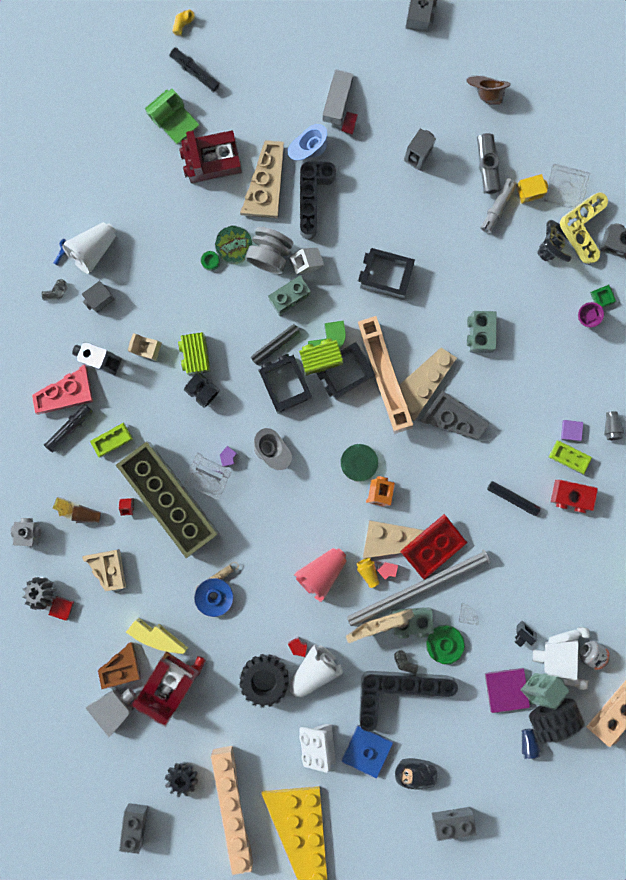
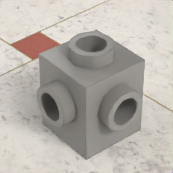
(25, 532)

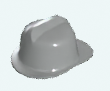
(272, 449)

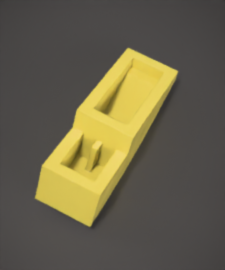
(156, 638)

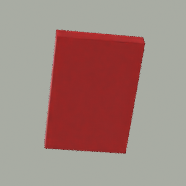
(433, 546)

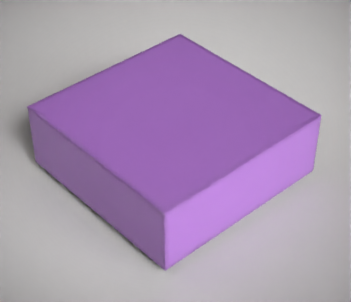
(572, 430)

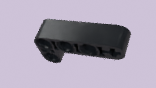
(311, 182)

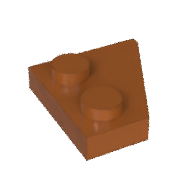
(120, 669)

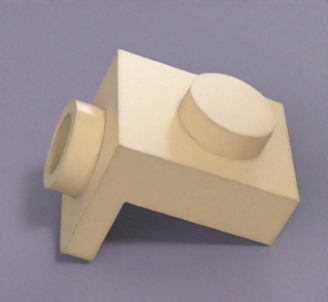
(144, 347)

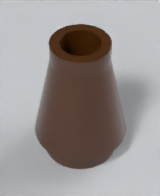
(85, 515)

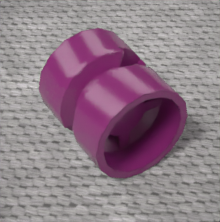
(590, 314)

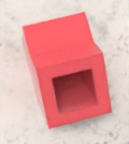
(388, 569)

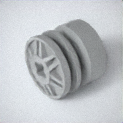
(268, 250)

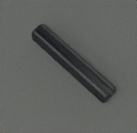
(513, 498)

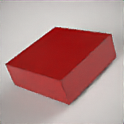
(61, 608)

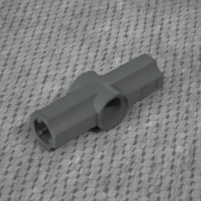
(487, 152)

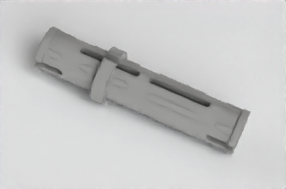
(495, 212)

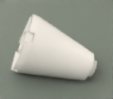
(90, 246)
(314, 671)

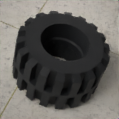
(259, 696)
(556, 724)

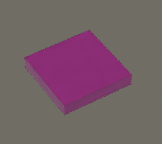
(505, 690)

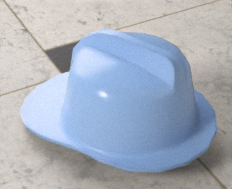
(309, 144)

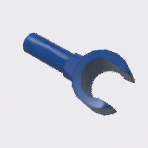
(61, 252)

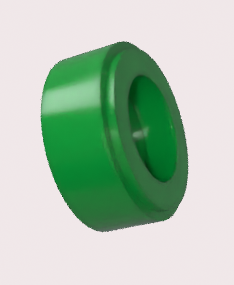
(210, 260)

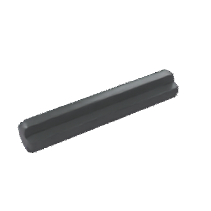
(275, 344)

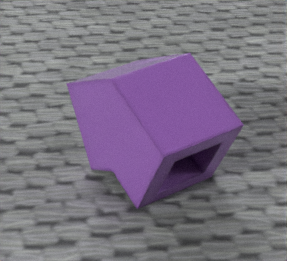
(227, 456)

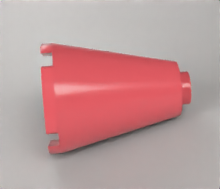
(321, 573)

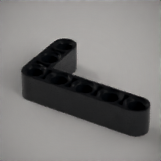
(398, 688)

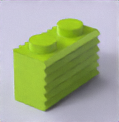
(195, 353)
(321, 356)

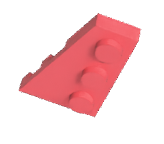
(66, 393)

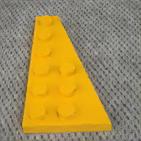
(300, 828)

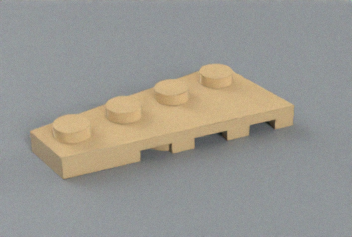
(424, 381)

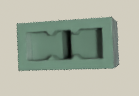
(289, 295)
(488, 331)
(412, 627)
(545, 690)

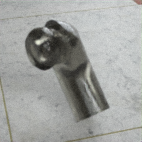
(57, 292)
(403, 664)

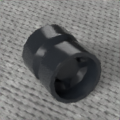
(208, 392)

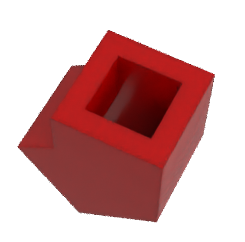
(126, 506)
(297, 647)

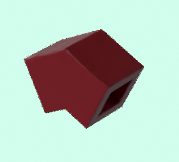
(349, 122)

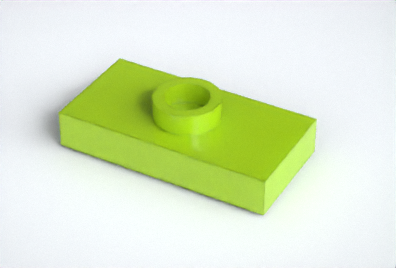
(111, 440)
(570, 457)

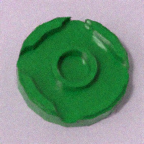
(445, 644)

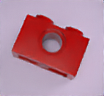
(585, 496)

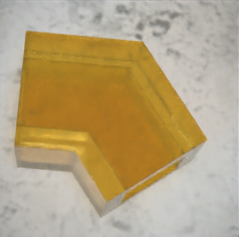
(63, 506)

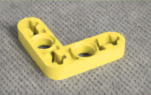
(578, 228)

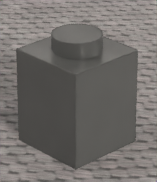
(97, 297)

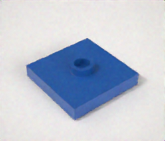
(367, 751)

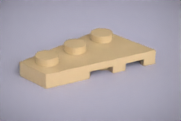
(380, 624)

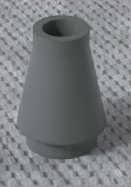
(613, 427)

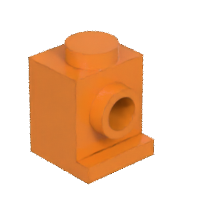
(386, 492)

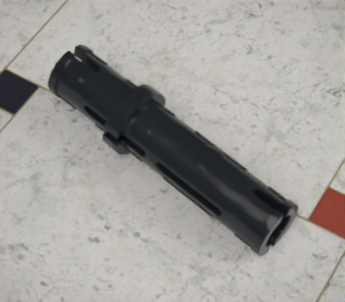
(189, 65)
(73, 422)

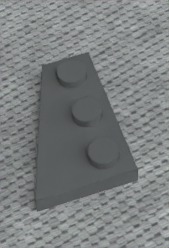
(454, 416)

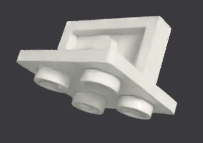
(318, 747)

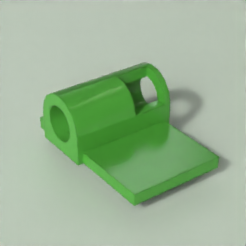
(169, 114)

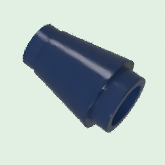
(530, 745)

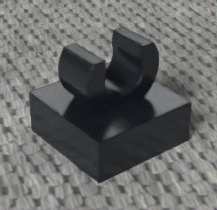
(525, 634)

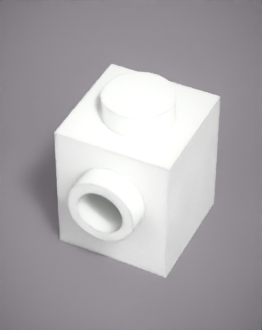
(307, 260)

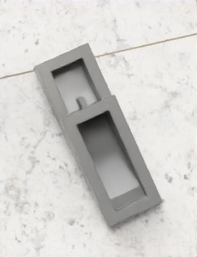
(337, 97)

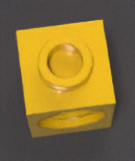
(532, 188)

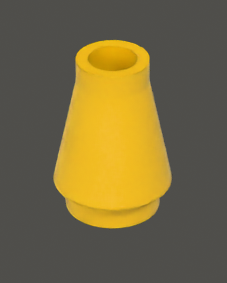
(368, 571)

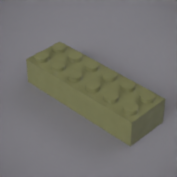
(167, 499)

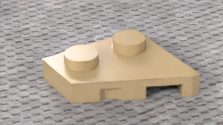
(107, 568)

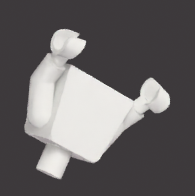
(562, 657)

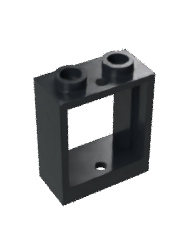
(382, 289)
(363, 364)
(290, 402)

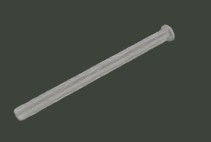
(418, 588)

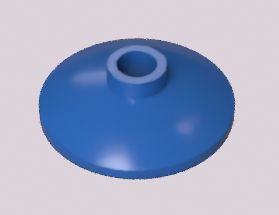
(208, 605)

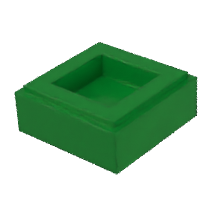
(603, 296)

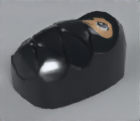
(416, 773)

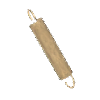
(224, 572)

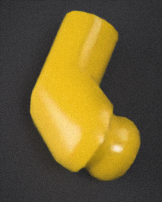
(181, 20)

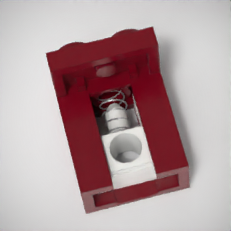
(212, 146)
(157, 699)

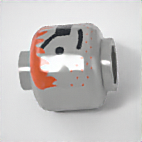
(594, 655)

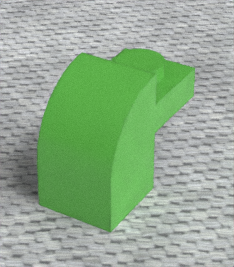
(333, 331)

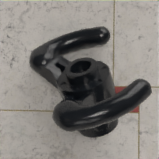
(553, 243)

